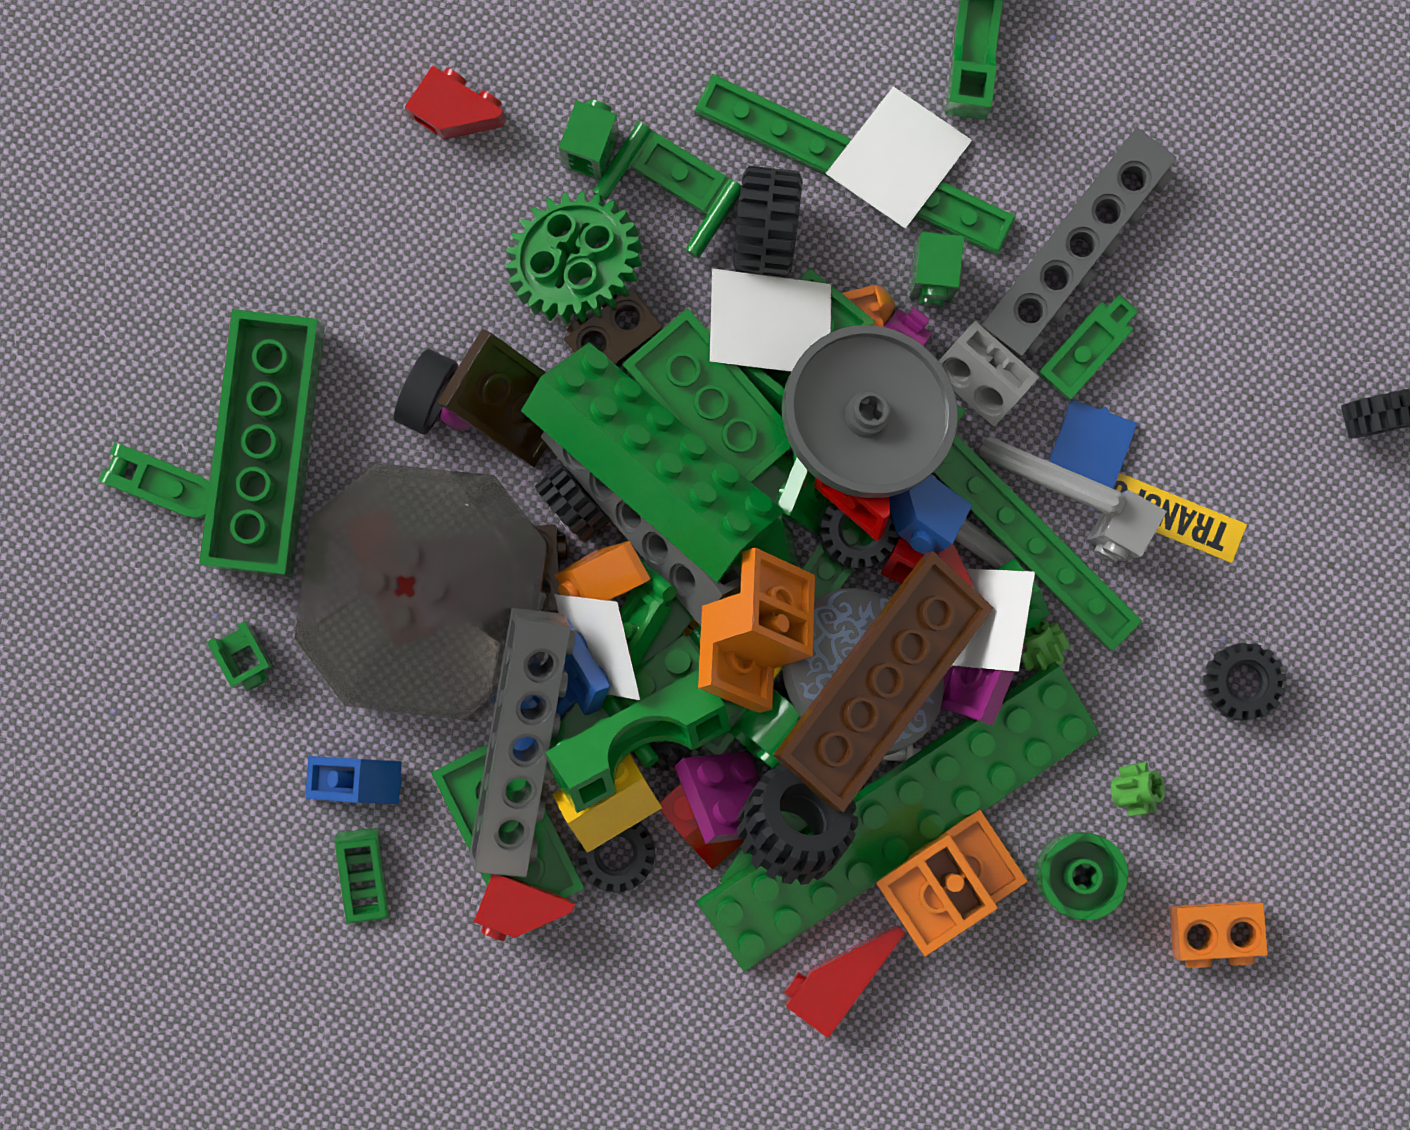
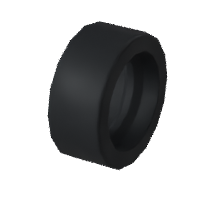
(418, 399)

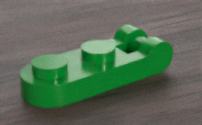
(157, 482)

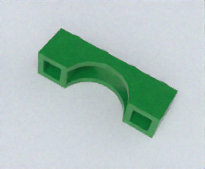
(974, 59)
(678, 713)

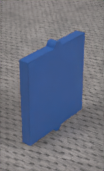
(1092, 442)

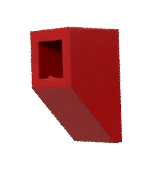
(451, 108)

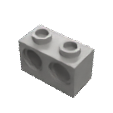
(986, 373)
(1129, 533)

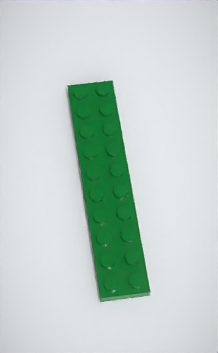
(906, 810)

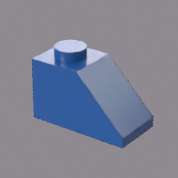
(929, 515)
(353, 780)

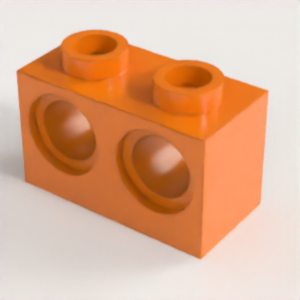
(1218, 922)

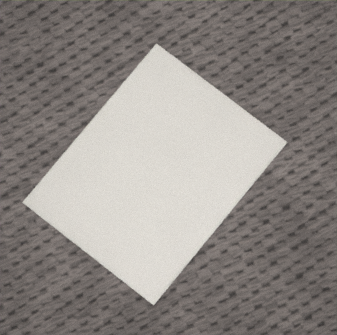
(899, 157)
(766, 319)
(1002, 634)
(605, 638)

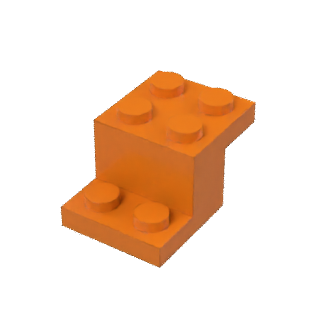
(756, 631)
(951, 882)

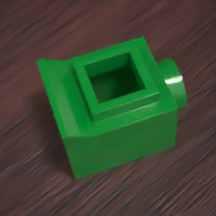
(225, 648)

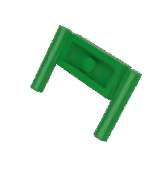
(677, 174)
(645, 613)
(657, 673)

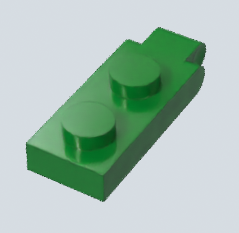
(1089, 347)

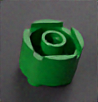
(766, 731)
(1105, 880)

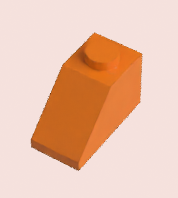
(603, 573)

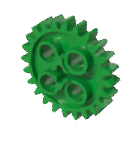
(574, 257)

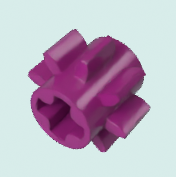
(911, 325)

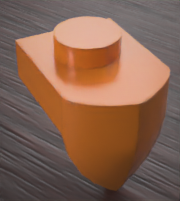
(874, 302)

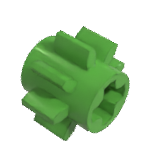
(1043, 646)
(1138, 789)

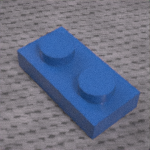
(585, 679)

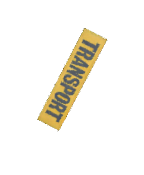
(1189, 521)

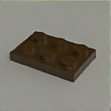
(492, 391)

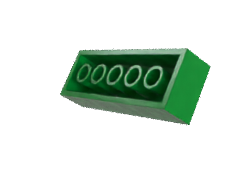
(262, 443)
(651, 460)

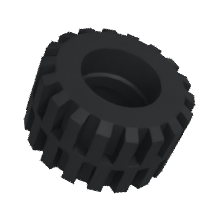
(767, 221)
(778, 845)

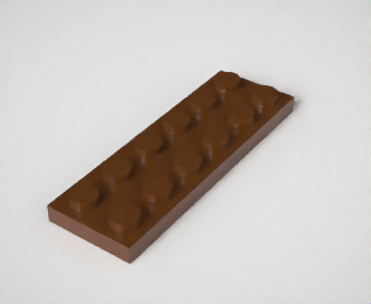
(883, 682)

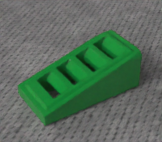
(356, 839)

